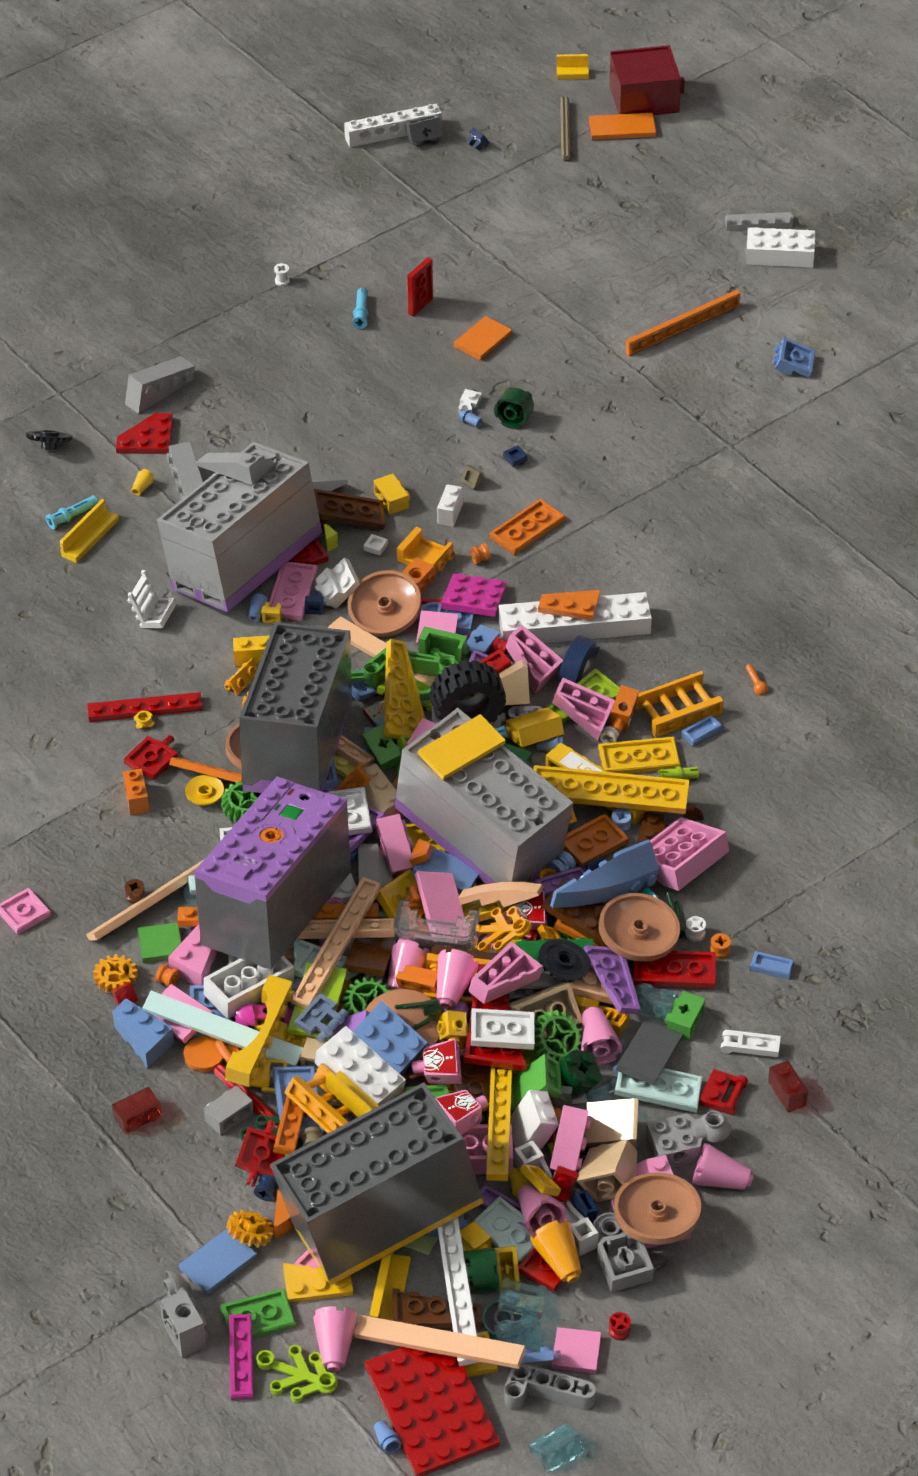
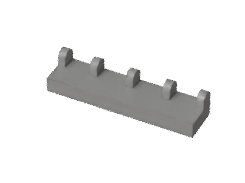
(759, 220)

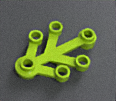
(298, 1374)

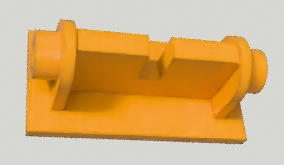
(242, 677)

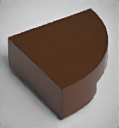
(693, 812)

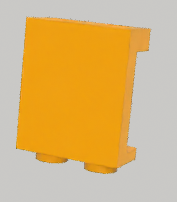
(417, 546)

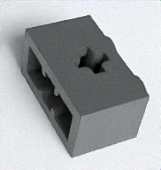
(415, 128)

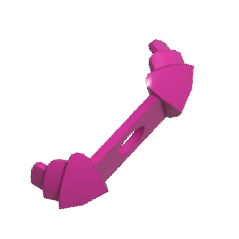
(249, 1013)

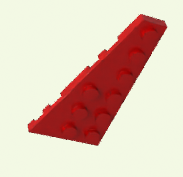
(493, 1056)

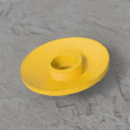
(204, 790)

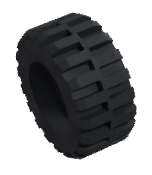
(465, 679)

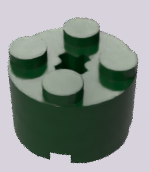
(514, 407)
(579, 1072)
(482, 1270)

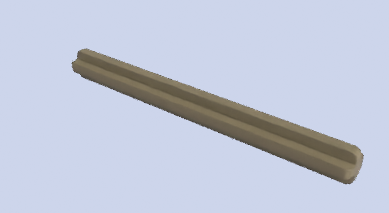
(565, 128)

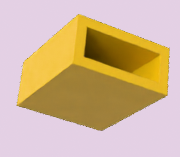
(534, 727)

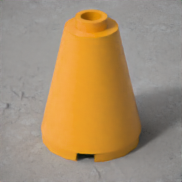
(558, 1248)

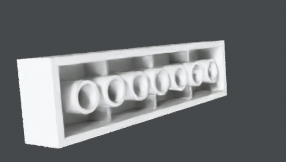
(614, 617)

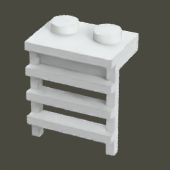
(150, 609)

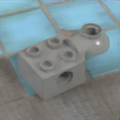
(683, 1136)
(620, 1256)
(181, 1316)

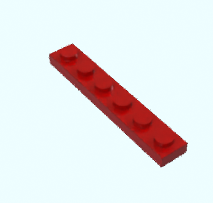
(155, 705)

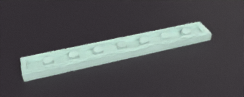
(217, 1027)

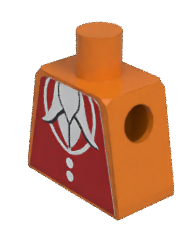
(621, 714)

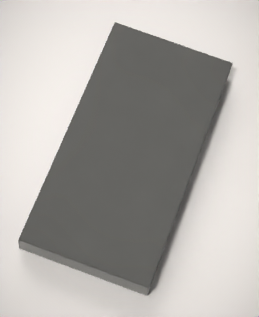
(649, 1052)

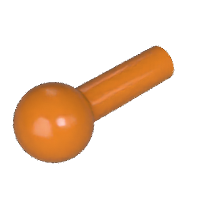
(760, 687)

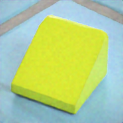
(331, 537)

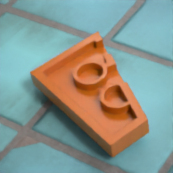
(570, 604)

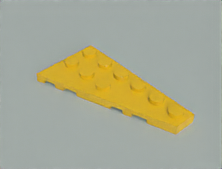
(402, 700)

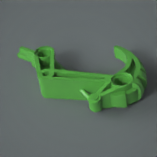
(428, 664)

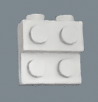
(337, 583)

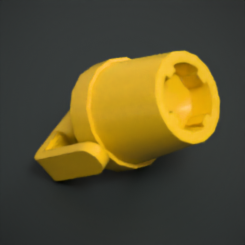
(263, 1078)

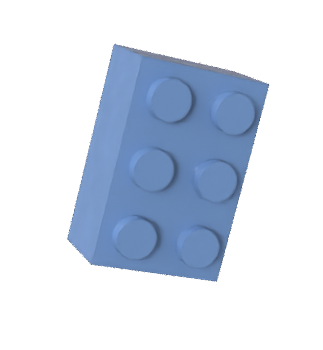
(391, 1038)

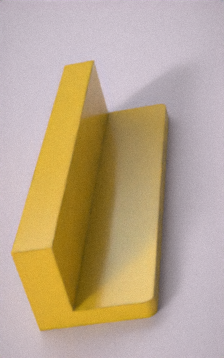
(87, 532)
(349, 1093)
(391, 1275)

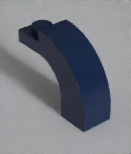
(577, 658)

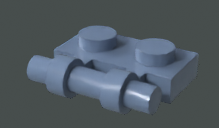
(316, 1013)

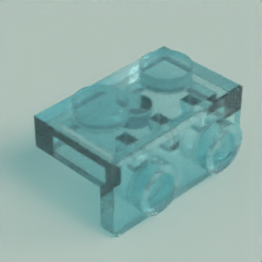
(654, 1001)
(557, 1447)

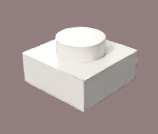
(375, 544)

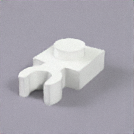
(469, 400)

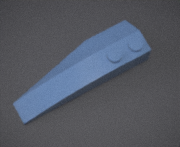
(624, 874)

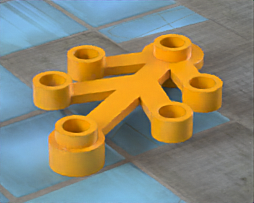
(518, 929)

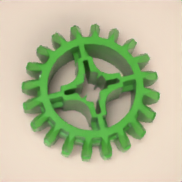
(236, 796)
(356, 995)
(553, 1022)

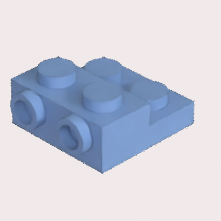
(793, 357)

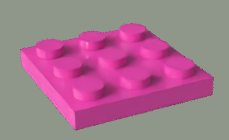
(474, 595)

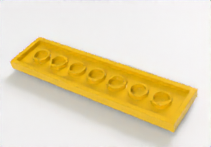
(618, 789)

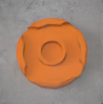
(202, 1054)

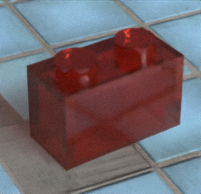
(788, 1086)
(137, 1110)

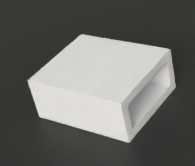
(533, 1119)

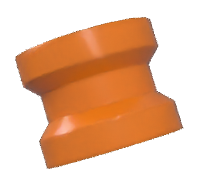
(480, 553)
(716, 942)
(167, 975)

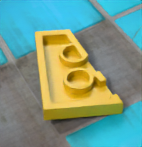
(395, 891)
(310, 1284)

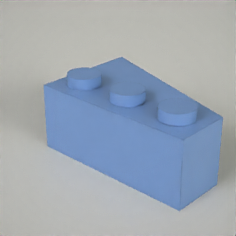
(142, 1031)

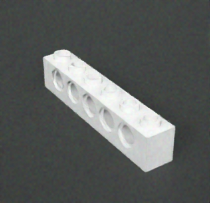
(386, 125)

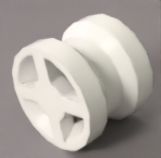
(695, 929)

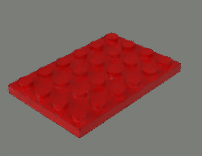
(431, 1408)

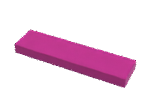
(241, 1356)

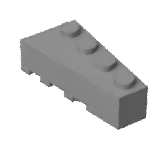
(157, 382)
(184, 468)

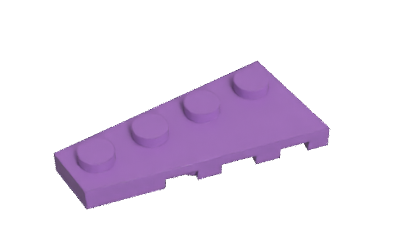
(615, 978)

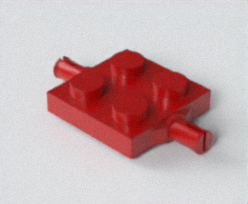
(151, 756)
(257, 1152)

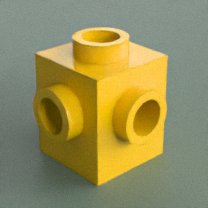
(452, 1026)

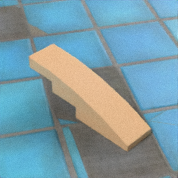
(506, 892)

